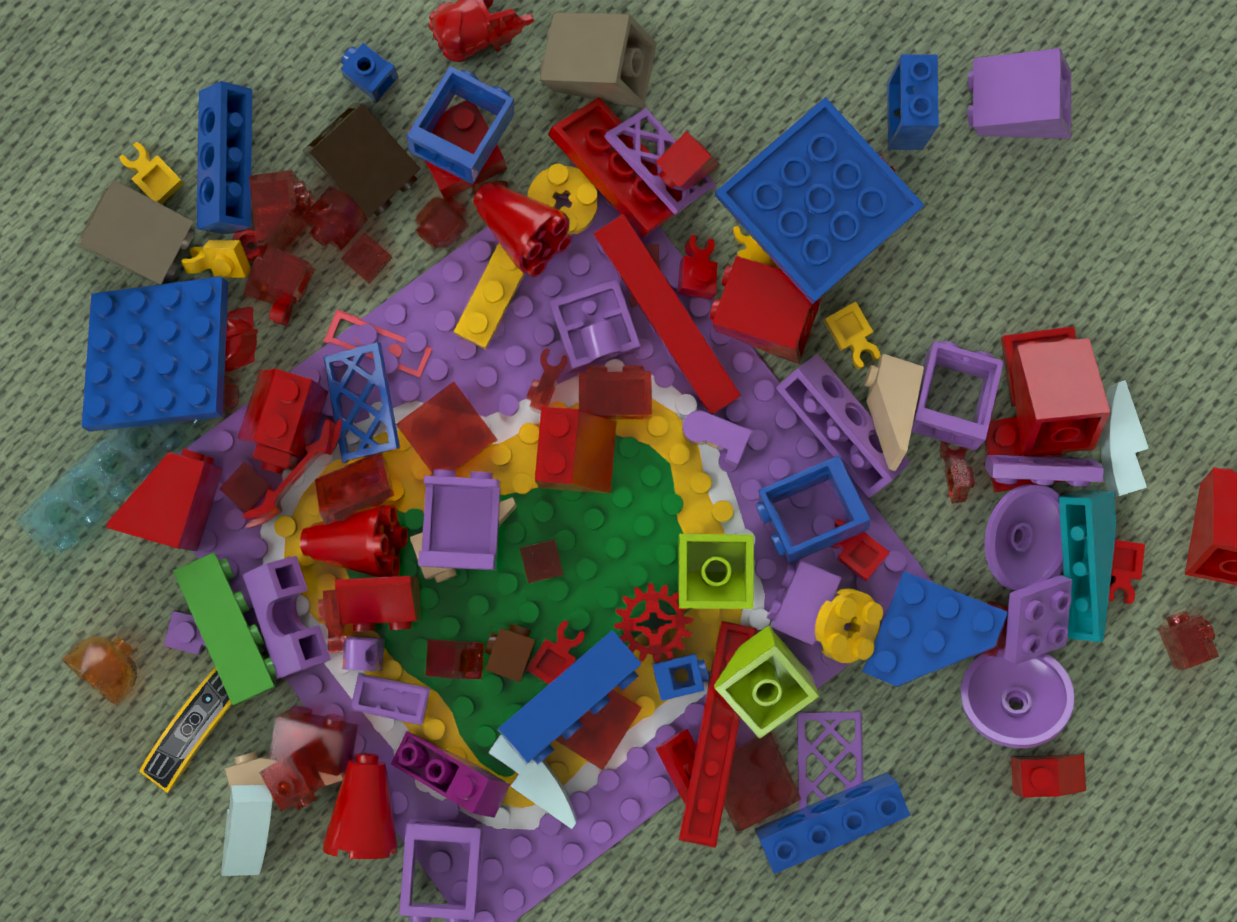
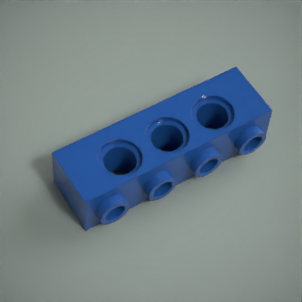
(224, 158)
(832, 822)

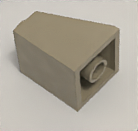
(598, 57)
(136, 233)

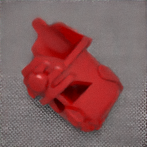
(470, 28)

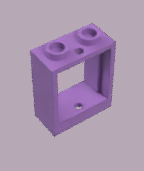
(947, 427)
(446, 832)

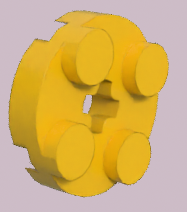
(569, 180)
(865, 623)

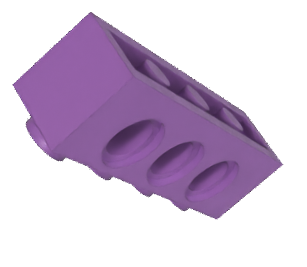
(839, 423)

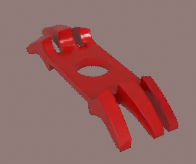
(272, 503)

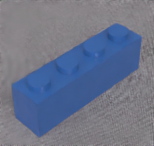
(569, 697)

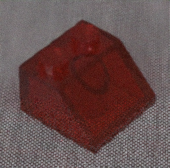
(278, 208)

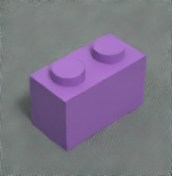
(804, 595)

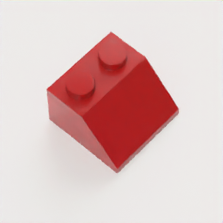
(379, 601)

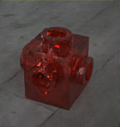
(334, 219)

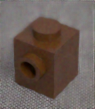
(510, 652)

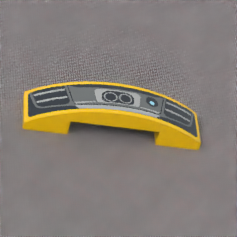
(187, 732)

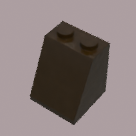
(363, 159)

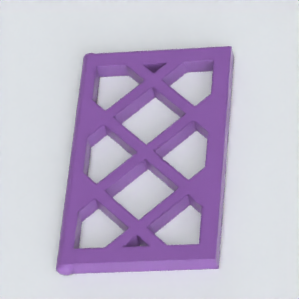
(635, 155)
(805, 748)

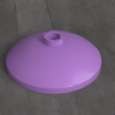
(1035, 548)
(1036, 684)

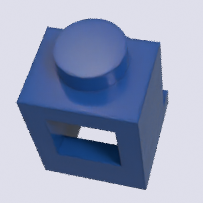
(373, 81)
(669, 687)

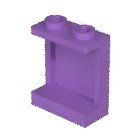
(460, 521)

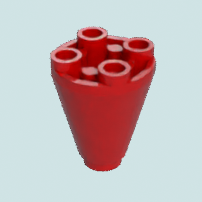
(523, 226)
(363, 543)

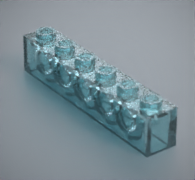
(42, 518)

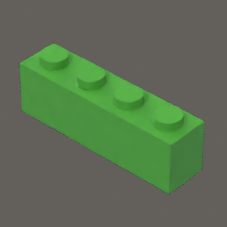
(225, 628)

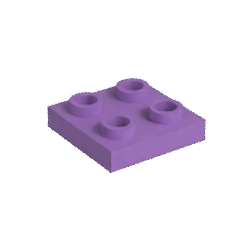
(595, 324)
(1038, 619)

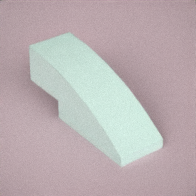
(1120, 441)
(537, 783)
(246, 830)

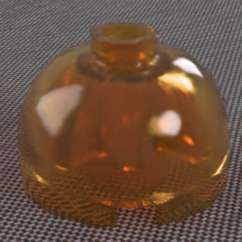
(104, 666)

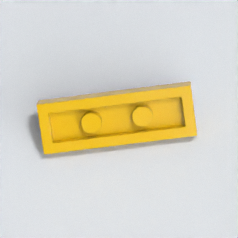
(489, 300)

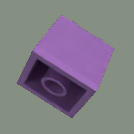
(1021, 95)

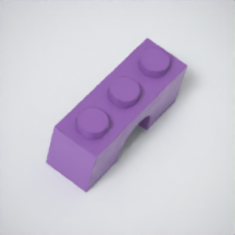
(274, 598)

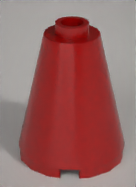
(362, 812)

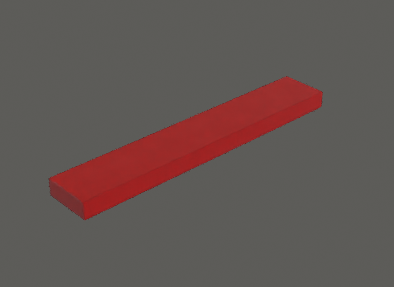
(666, 314)
(714, 748)

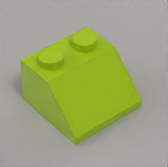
(716, 571)
(766, 682)

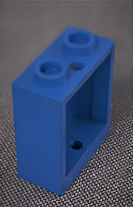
(914, 93)
(445, 154)
(845, 491)

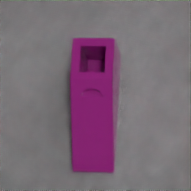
(451, 775)

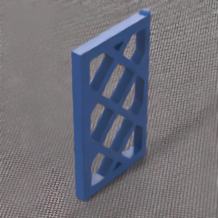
(384, 415)

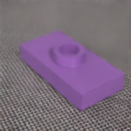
(390, 699)

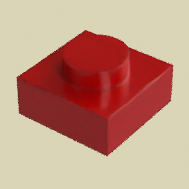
(274, 460)

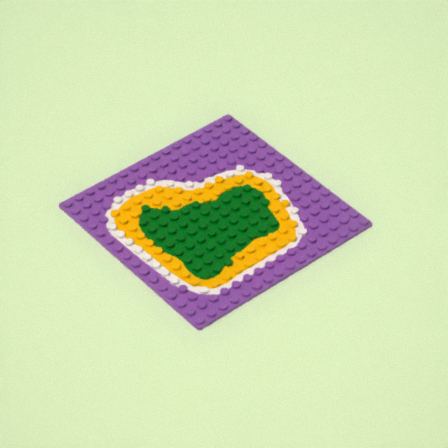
(602, 541)

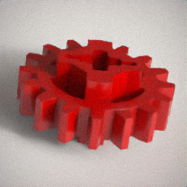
(654, 640)

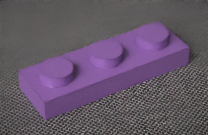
(1044, 469)

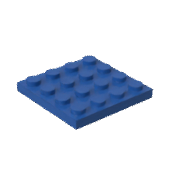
(819, 200)
(156, 354)

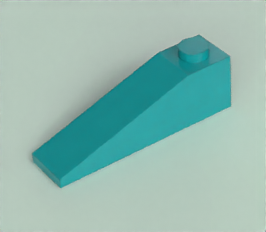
(1087, 555)

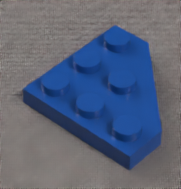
(930, 631)

